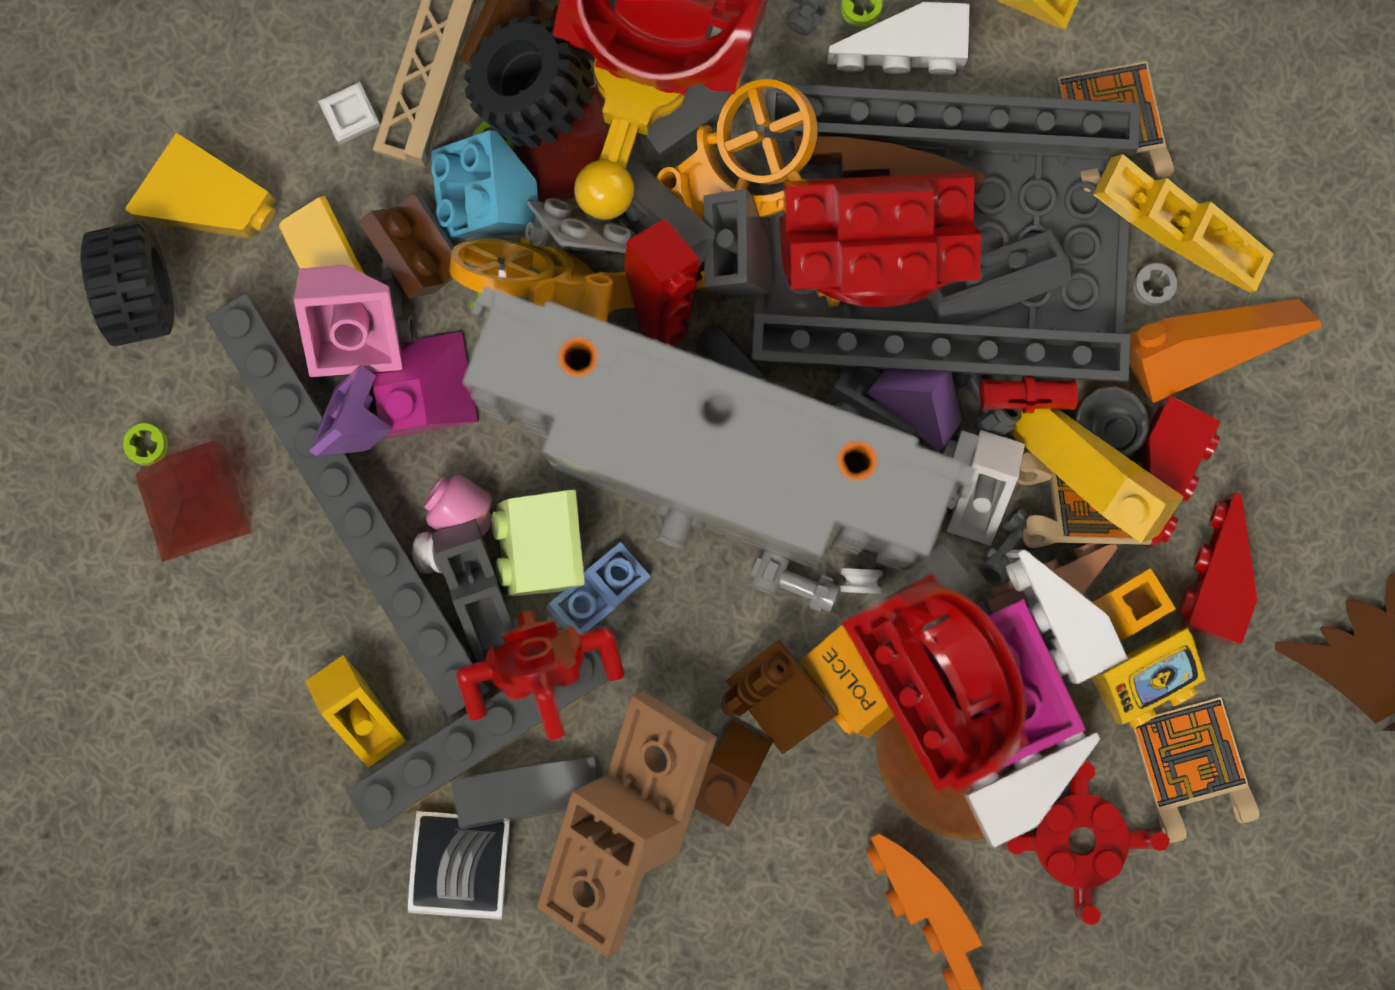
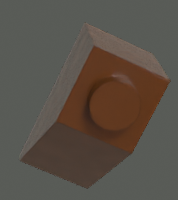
(731, 772)

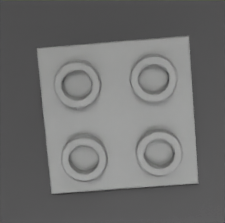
(569, 226)

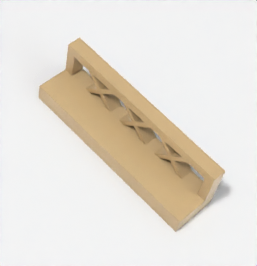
(438, 83)

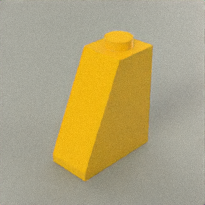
(200, 194)

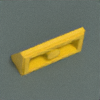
(317, 237)

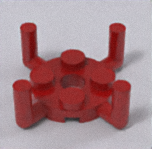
(535, 661)
(1110, 846)

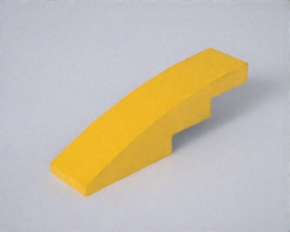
(1181, 224)

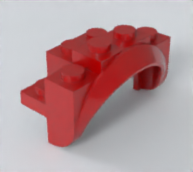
(665, 40)
(882, 237)

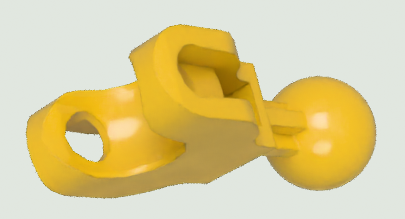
(605, 186)

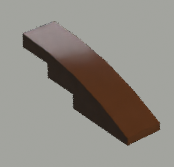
(877, 159)

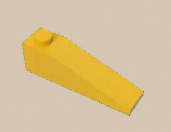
(1098, 473)

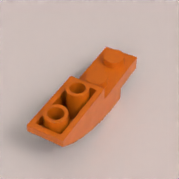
(920, 896)

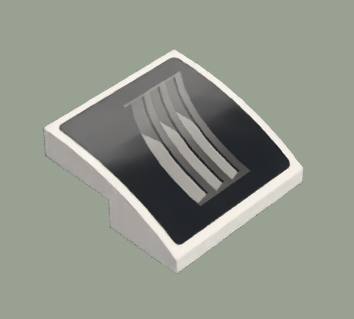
(458, 868)

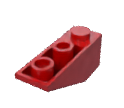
(661, 282)
(1174, 448)
(1225, 585)

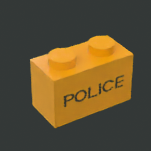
(848, 684)

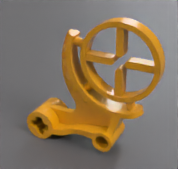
(702, 171)
(561, 278)

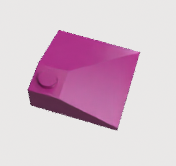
(1049, 707)

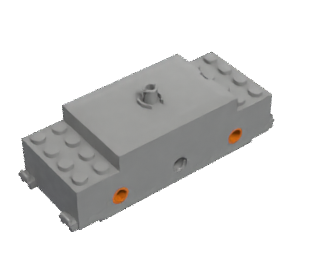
(707, 440)

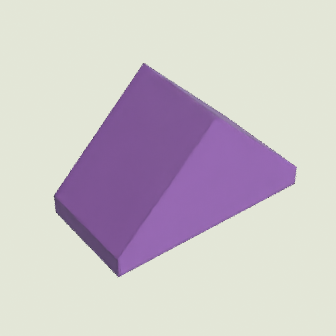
(922, 400)

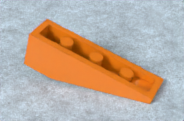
(1197, 346)

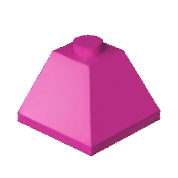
(428, 388)

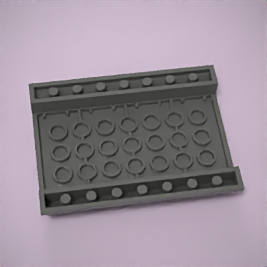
(1031, 185)

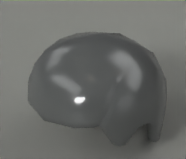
(1122, 412)

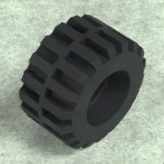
(508, 62)
(127, 283)

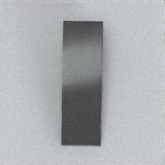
(473, 586)
(520, 792)

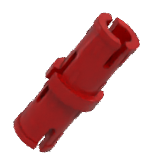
(1028, 394)

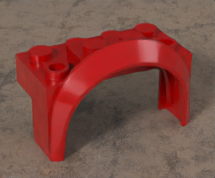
(977, 663)

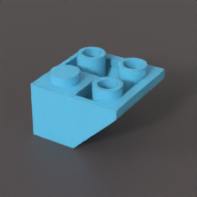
(481, 188)

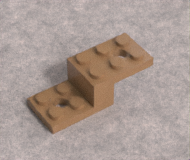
(625, 823)

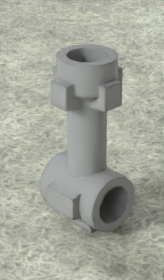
(772, 573)

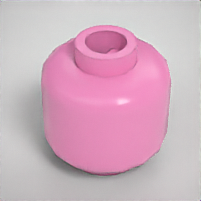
(456, 502)

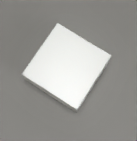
(349, 113)

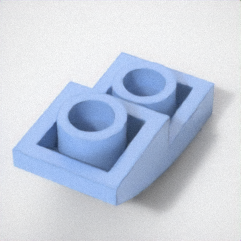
(605, 588)

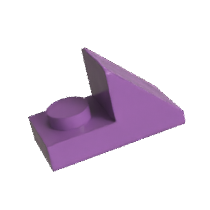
(347, 422)

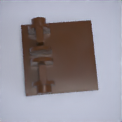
(778, 697)

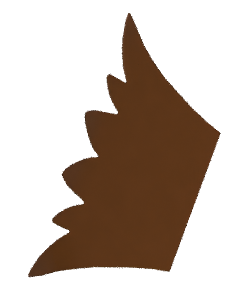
(1357, 664)

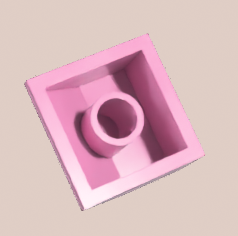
(345, 321)

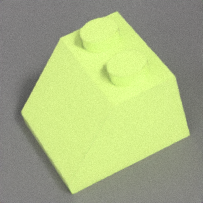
(538, 544)

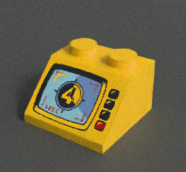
(1151, 676)

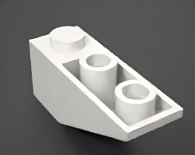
(922, 36)
(1072, 626)
(1021, 798)

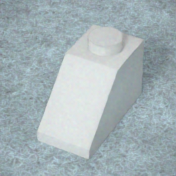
(996, 474)

